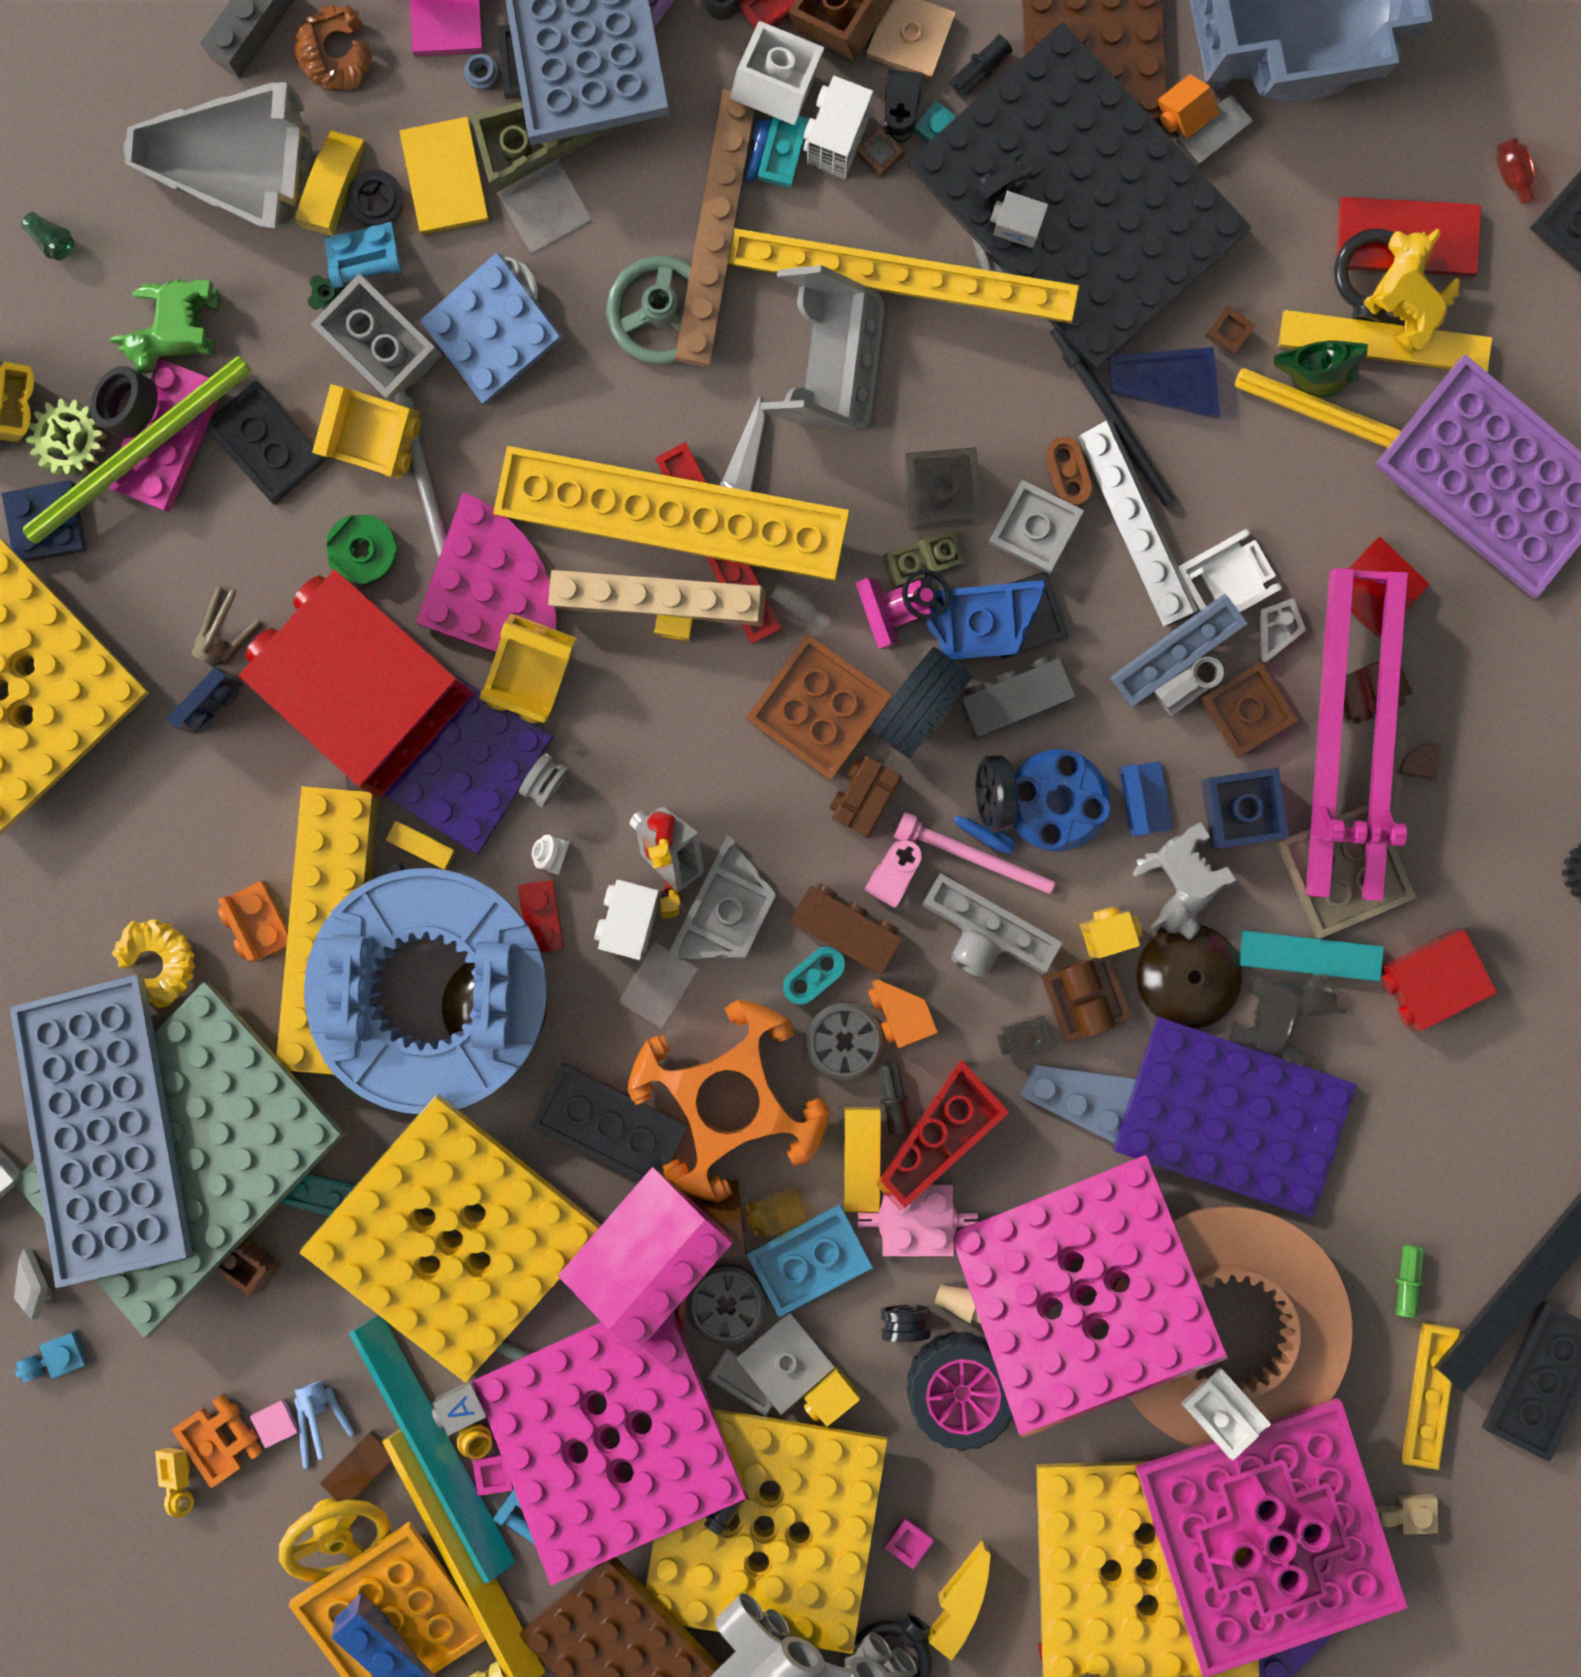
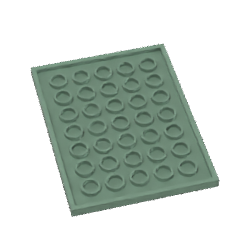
(239, 1144)

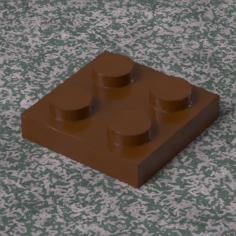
(1248, 709)

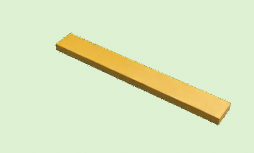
(484, 1599)

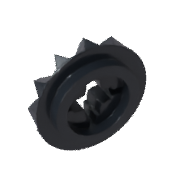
(369, 183)

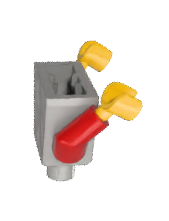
(671, 850)

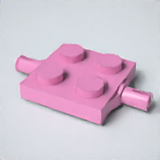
(922, 1227)

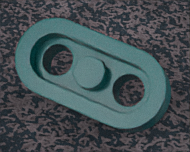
(813, 975)

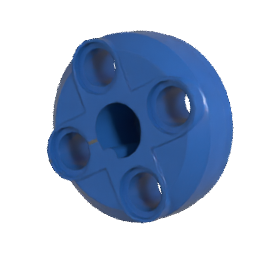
(1060, 800)

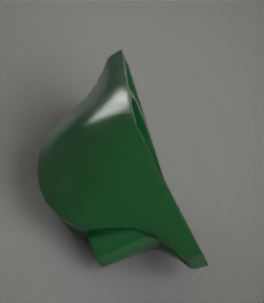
(1323, 366)

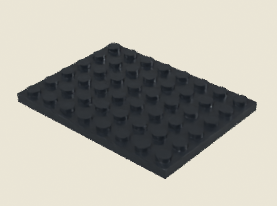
(1122, 198)

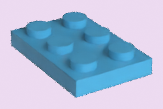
(809, 1260)

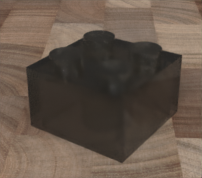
(942, 488)

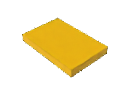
(444, 175)

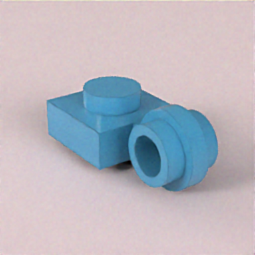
(59, 1356)

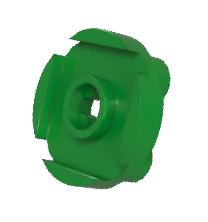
(360, 529)

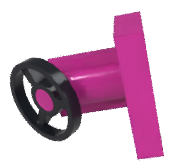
(900, 605)

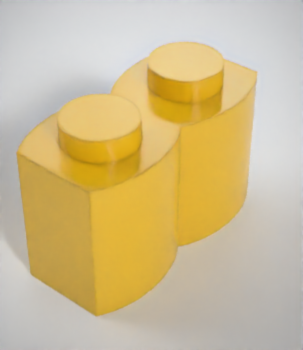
(15, 390)

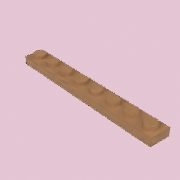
(714, 232)

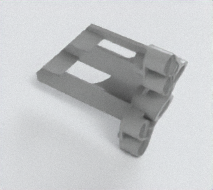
(766, 1650)

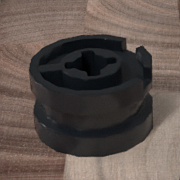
(905, 1323)

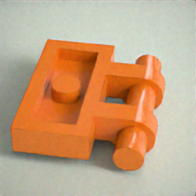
(208, 1445)

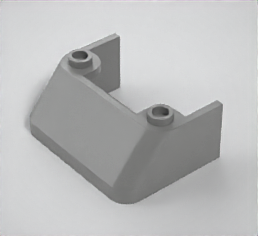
(841, 354)

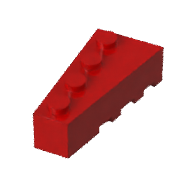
(946, 1130)

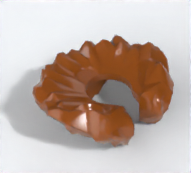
(310, 51)

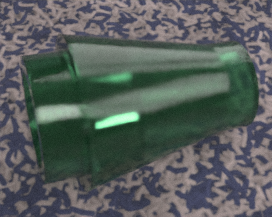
(49, 237)

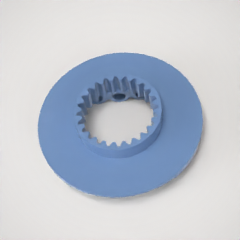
(506, 992)

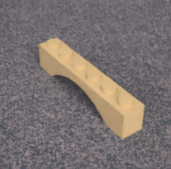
(657, 596)

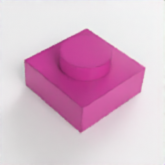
(491, 1475)
(908, 1542)

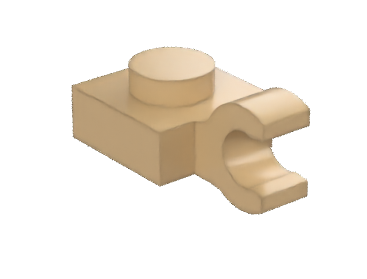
(1413, 1514)

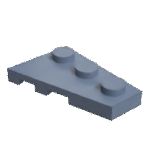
(1081, 1097)

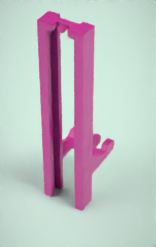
(1380, 827)

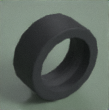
(108, 396)

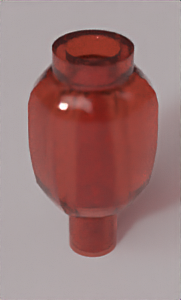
(1516, 168)

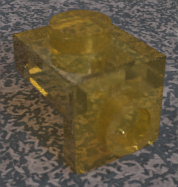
(775, 1213)

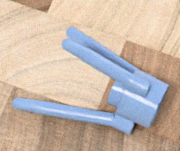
(309, 1402)

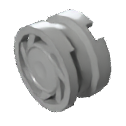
(541, 780)

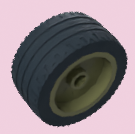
(921, 702)

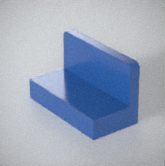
(1145, 798)

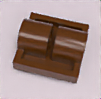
(1086, 998)

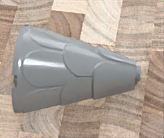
(232, 153)

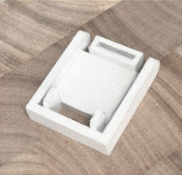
(1232, 572)

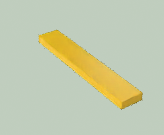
(1440, 352)

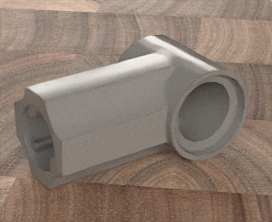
(1187, 686)

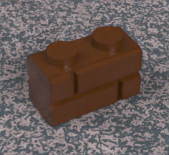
(865, 797)

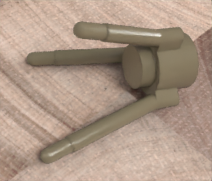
(209, 645)

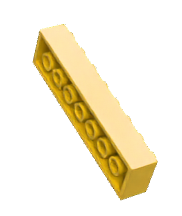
(330, 862)

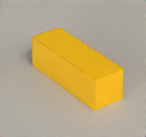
(421, 845)

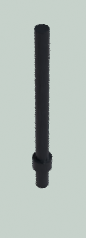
(1075, 361)

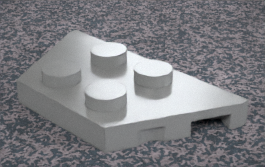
(725, 910)

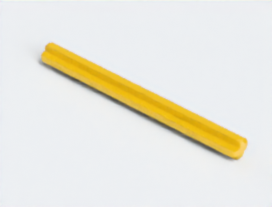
(1315, 408)

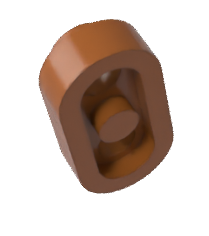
(1069, 472)

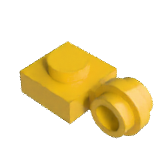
(173, 1474)

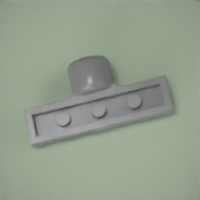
(988, 930)

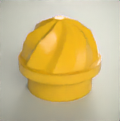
(474, 1441)

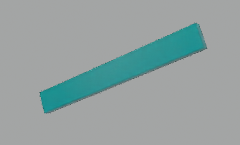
(432, 1448)

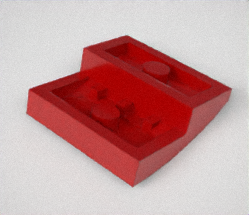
(1369, 596)

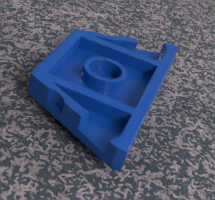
(986, 619)

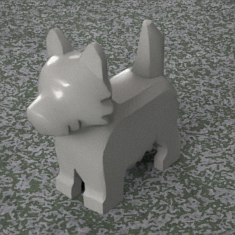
(1191, 877)

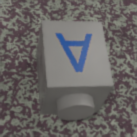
(1018, 218)
(458, 1408)

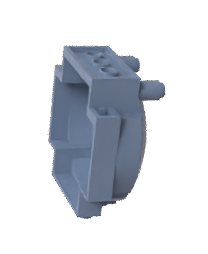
(1304, 45)

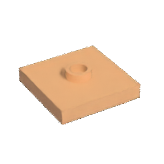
(911, 36)

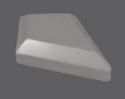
(1279, 627)
(30, 1285)

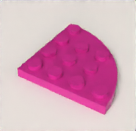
(484, 577)

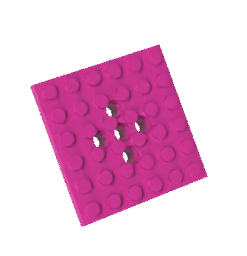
(1022, 1269)
(586, 1508)
(1209, 1511)

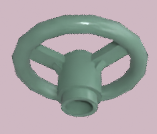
(652, 297)

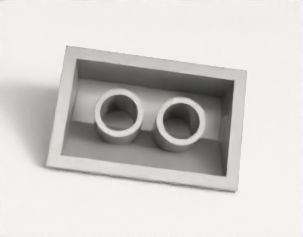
(376, 338)

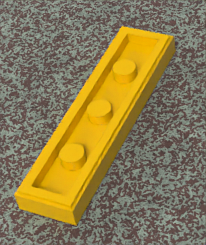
(1428, 1399)

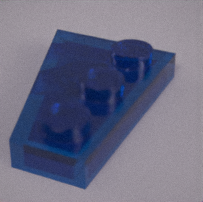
(1168, 379)

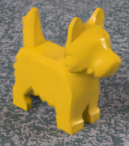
(1410, 293)

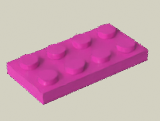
(162, 473)

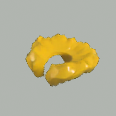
(170, 946)

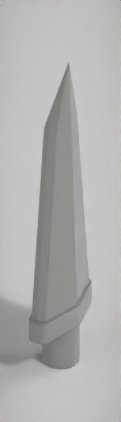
(744, 461)

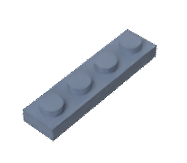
(1178, 650)

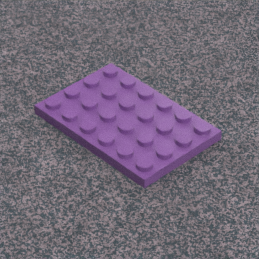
(1492, 475)

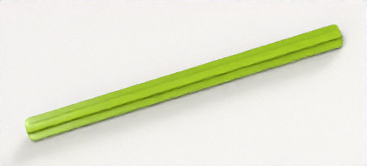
(137, 449)

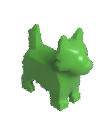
(175, 324)

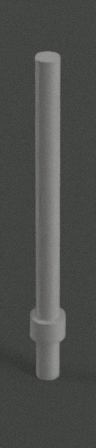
(424, 482)

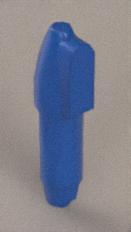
(759, 140)
(997, 841)

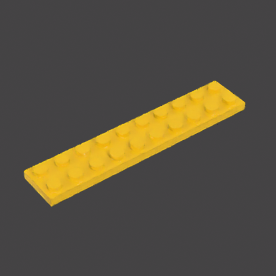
(672, 513)

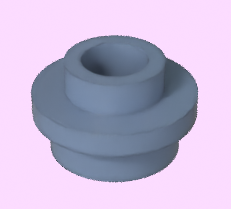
(477, 62)

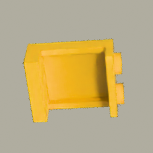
(367, 431)
(527, 669)

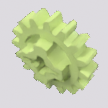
(50, 435)

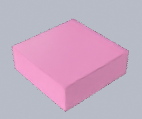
(274, 1423)

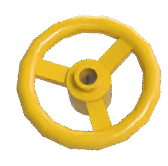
(331, 1535)

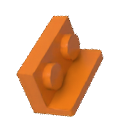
(254, 922)

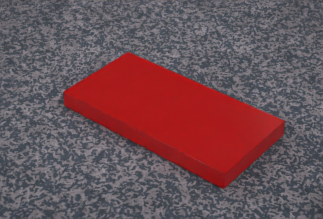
(1453, 252)

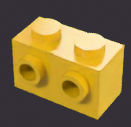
(1110, 932)

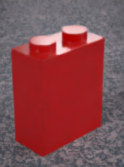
(1437, 980)

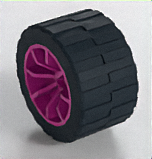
(958, 1392)

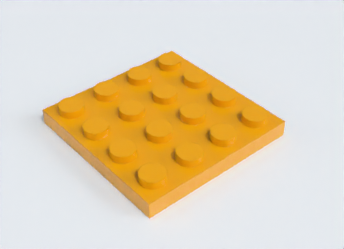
(408, 1587)

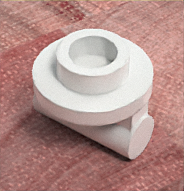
(549, 853)

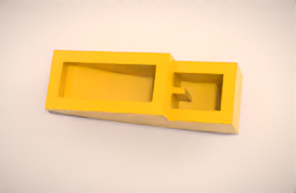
(329, 183)
(862, 1159)
(962, 1602)

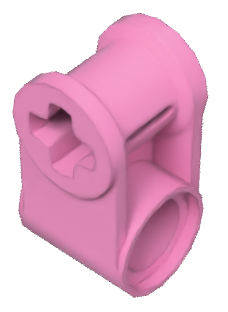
(892, 879)

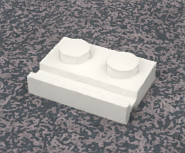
(1225, 1413)

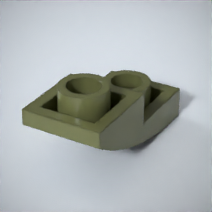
(933, 553)

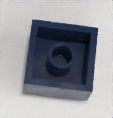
(1245, 808)

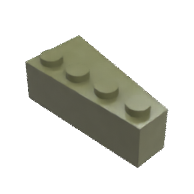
(507, 148)

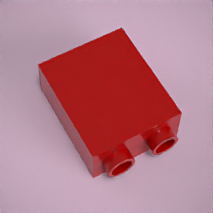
(354, 682)

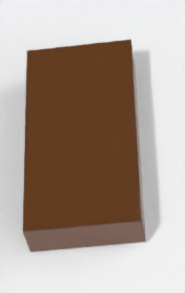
(357, 1468)

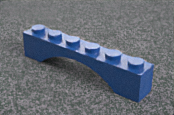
(374, 1642)

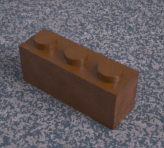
(846, 928)

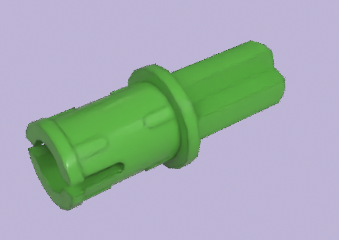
(1409, 1281)

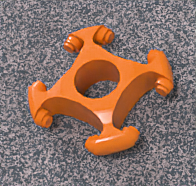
(709, 1140)

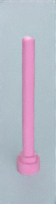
(911, 829)

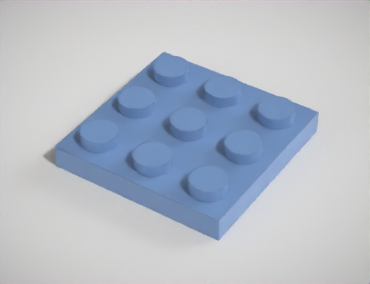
(491, 328)

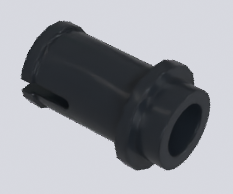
(720, 1520)

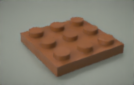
(818, 707)

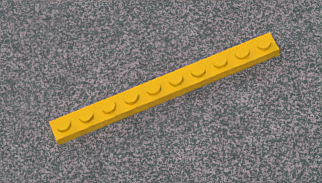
(909, 275)

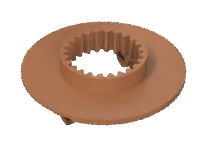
(1307, 1292)

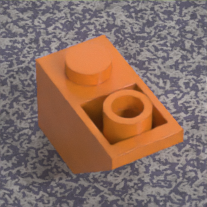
(905, 1014)

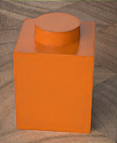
(1188, 106)

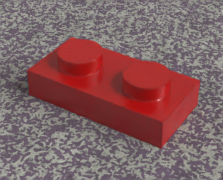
(542, 914)

